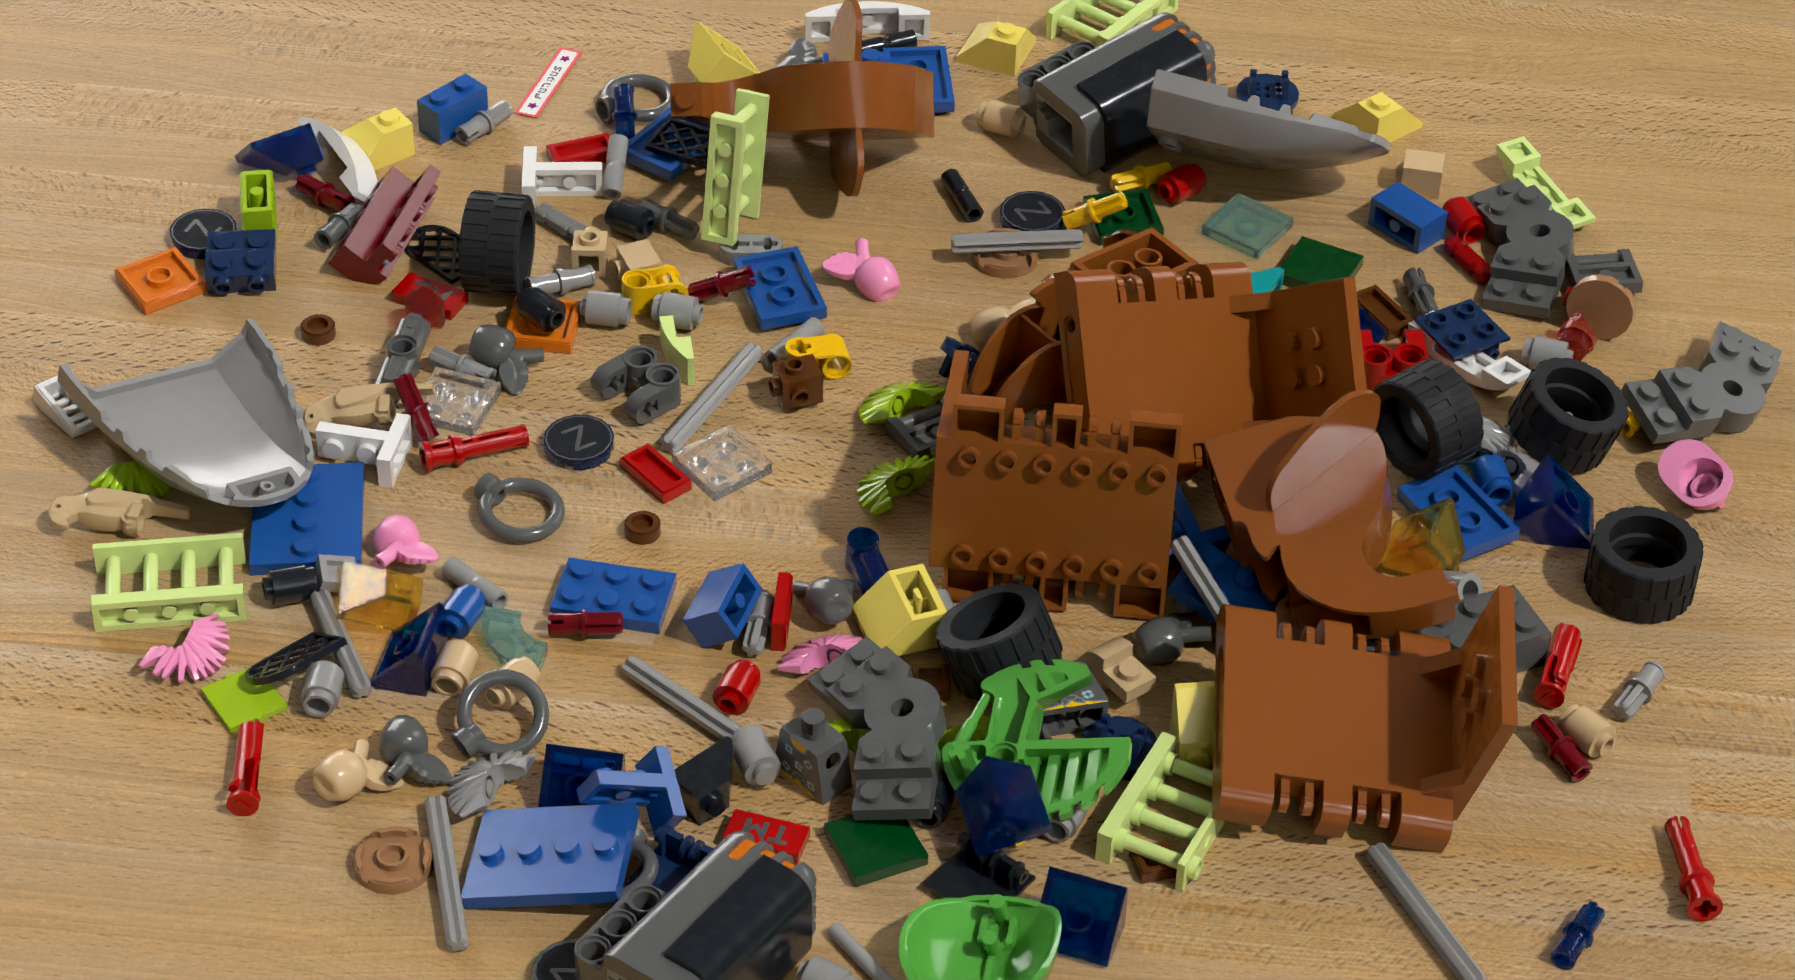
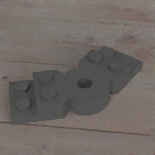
(1532, 248)
(1723, 391)
(905, 720)

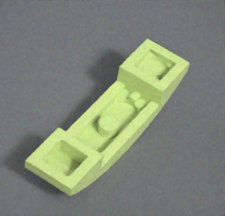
(1523, 162)

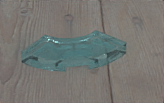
(508, 639)

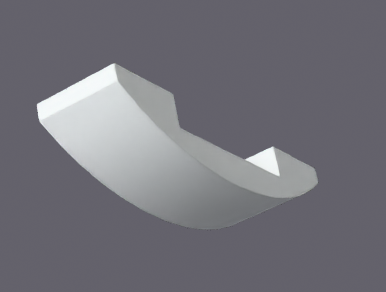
(876, 19)
(360, 174)
(1478, 367)

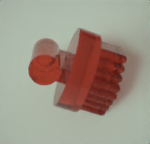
(428, 304)
(1579, 335)

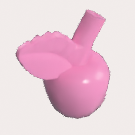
(872, 276)
(399, 541)

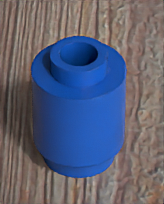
(1493, 478)
(463, 610)

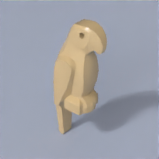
(358, 406)
(112, 510)

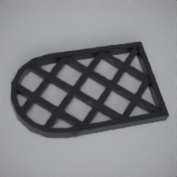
(698, 161)
(424, 260)
(328, 642)

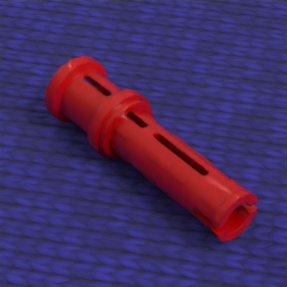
(458, 449)
(1694, 880)

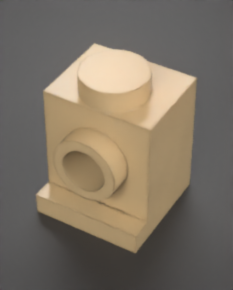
(591, 243)

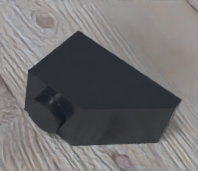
(707, 781)

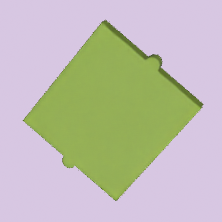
(239, 701)

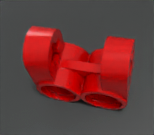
(1383, 363)

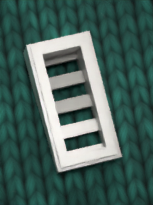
(44, 399)

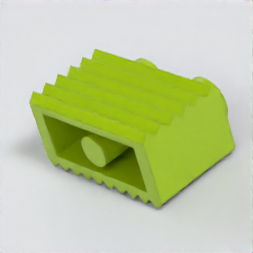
(258, 200)

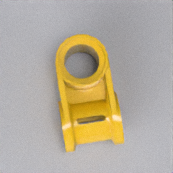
(646, 283)
(828, 351)

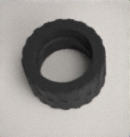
(496, 242)
(1428, 419)
(1544, 427)
(1638, 591)
(995, 632)

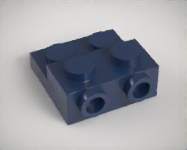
(240, 261)

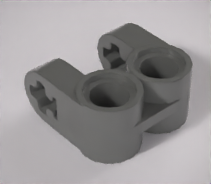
(652, 384)

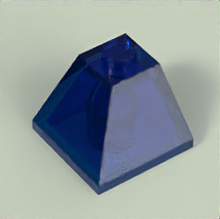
(284, 152)
(1555, 508)

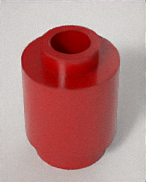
(1181, 183)
(1464, 220)
(737, 687)

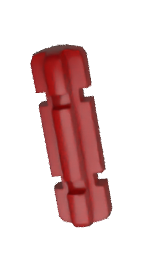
(1467, 258)

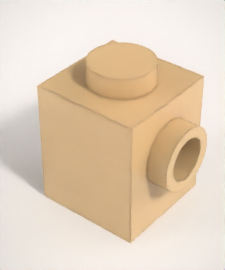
(1421, 172)
(635, 256)

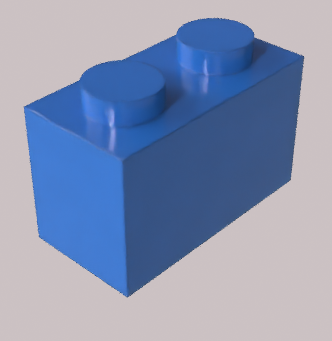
(450, 107)
(1407, 217)
(722, 605)

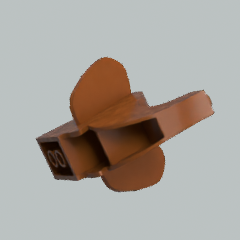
(828, 100)
(1025, 351)
(1315, 519)

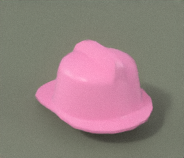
(1695, 474)

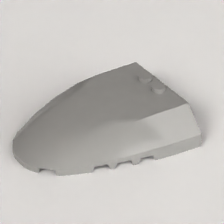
(1207, 124)
(210, 426)

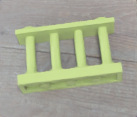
(1068, 11)
(735, 166)
(168, 606)
(1132, 811)

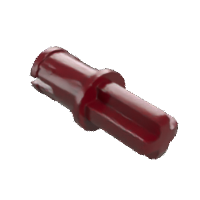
(323, 193)
(722, 283)
(415, 406)
(585, 623)
(1561, 748)

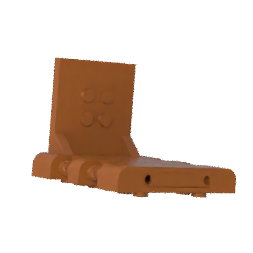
(1205, 349)
(1053, 500)
(1358, 726)

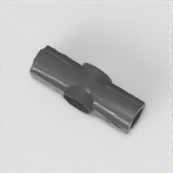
(405, 348)

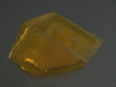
(1425, 541)
(378, 596)

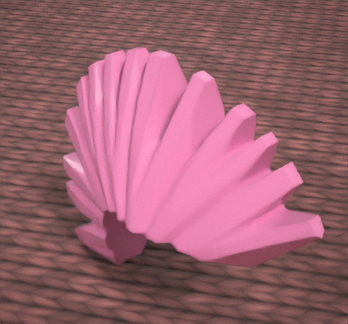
(817, 653)
(196, 655)

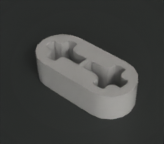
(749, 244)

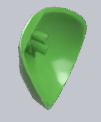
(980, 939)

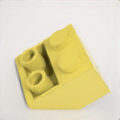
(901, 611)

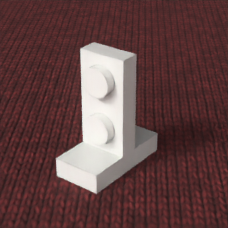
(559, 177)
(366, 445)

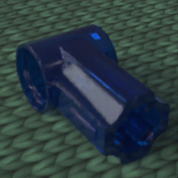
(864, 557)

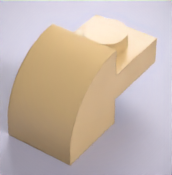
(1118, 669)

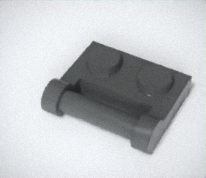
(1617, 265)
(917, 430)

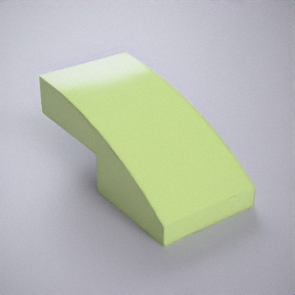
(677, 349)

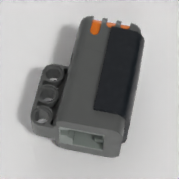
(1096, 99)
(728, 919)

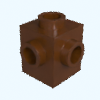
(796, 382)

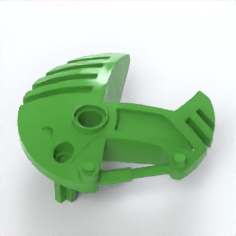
(1063, 768)

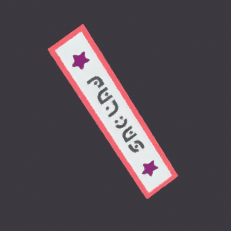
(548, 82)

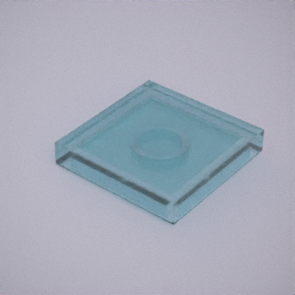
(1247, 225)

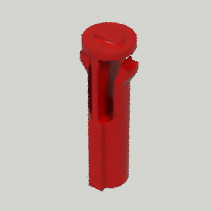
(1558, 666)
(244, 793)

